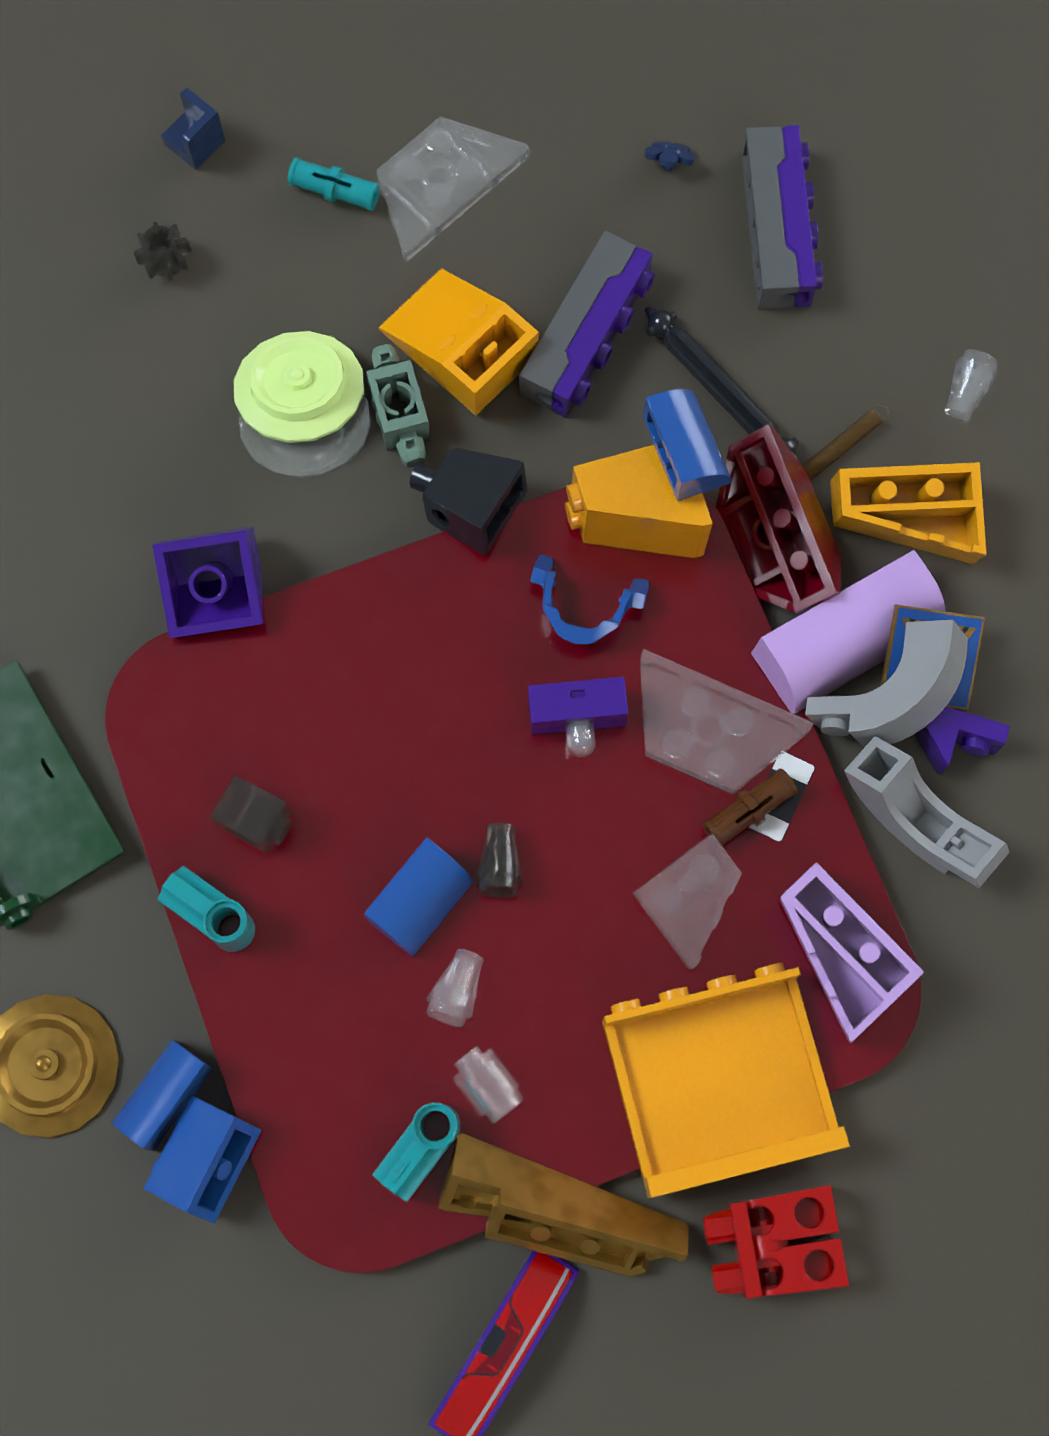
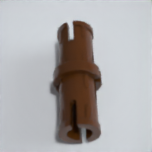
(751, 807)

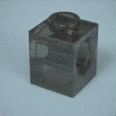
(252, 815)

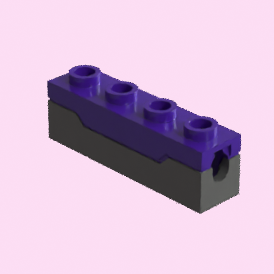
(779, 217)
(586, 324)

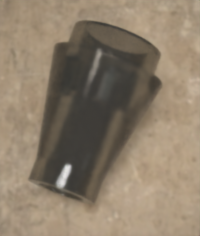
(499, 863)

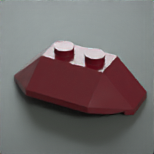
(778, 524)

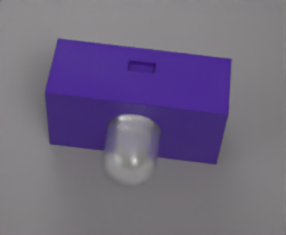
(578, 710)

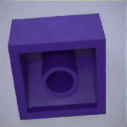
(210, 582)

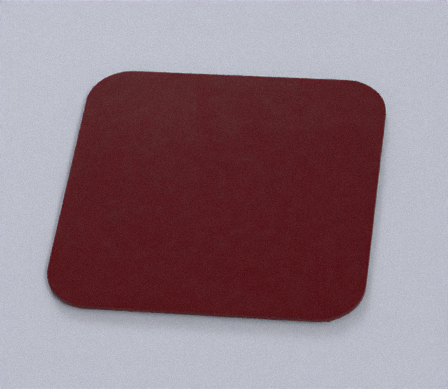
(402, 715)

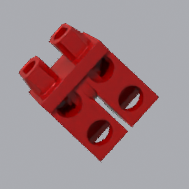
(762, 1248)

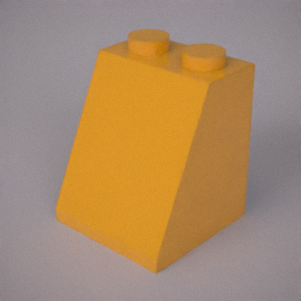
(631, 506)

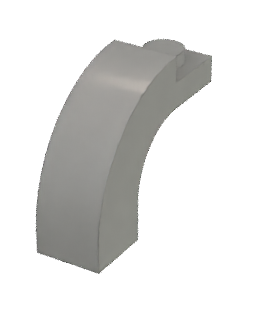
(910, 698)
(910, 811)

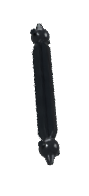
(710, 374)

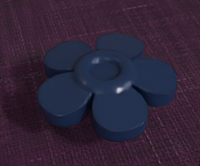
(669, 154)

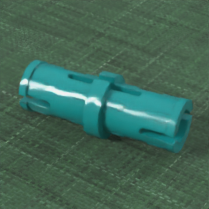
(333, 184)

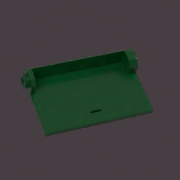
(48, 825)

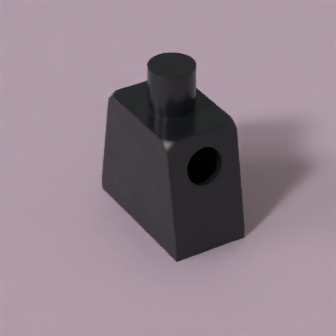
(471, 495)

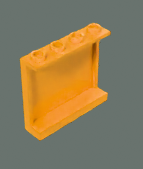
(721, 1080)

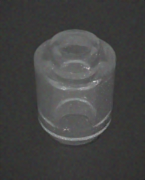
(487, 1083)

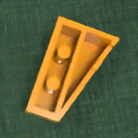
(915, 506)

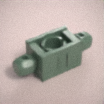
(398, 377)

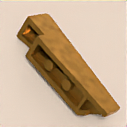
(556, 1212)

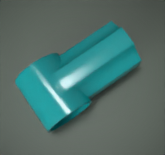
(205, 909)
(416, 1153)

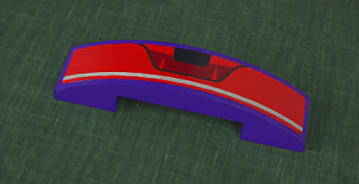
(504, 1346)

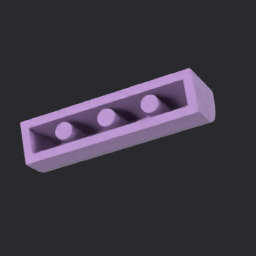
(843, 633)

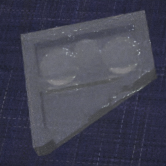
(690, 897)

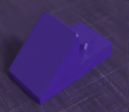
(974, 734)

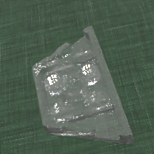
(443, 177)
(711, 726)

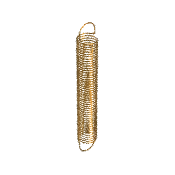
(855, 432)

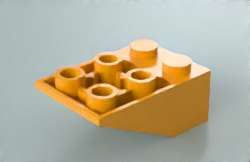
(462, 338)

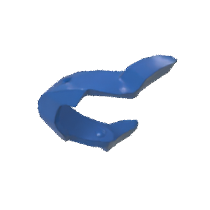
(545, 576)

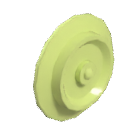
(298, 387)

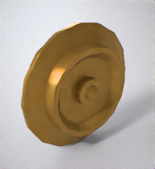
(54, 1065)

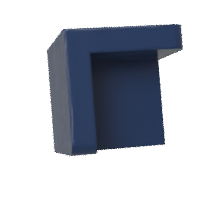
(195, 132)

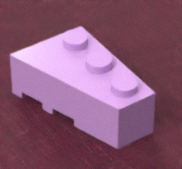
(847, 950)

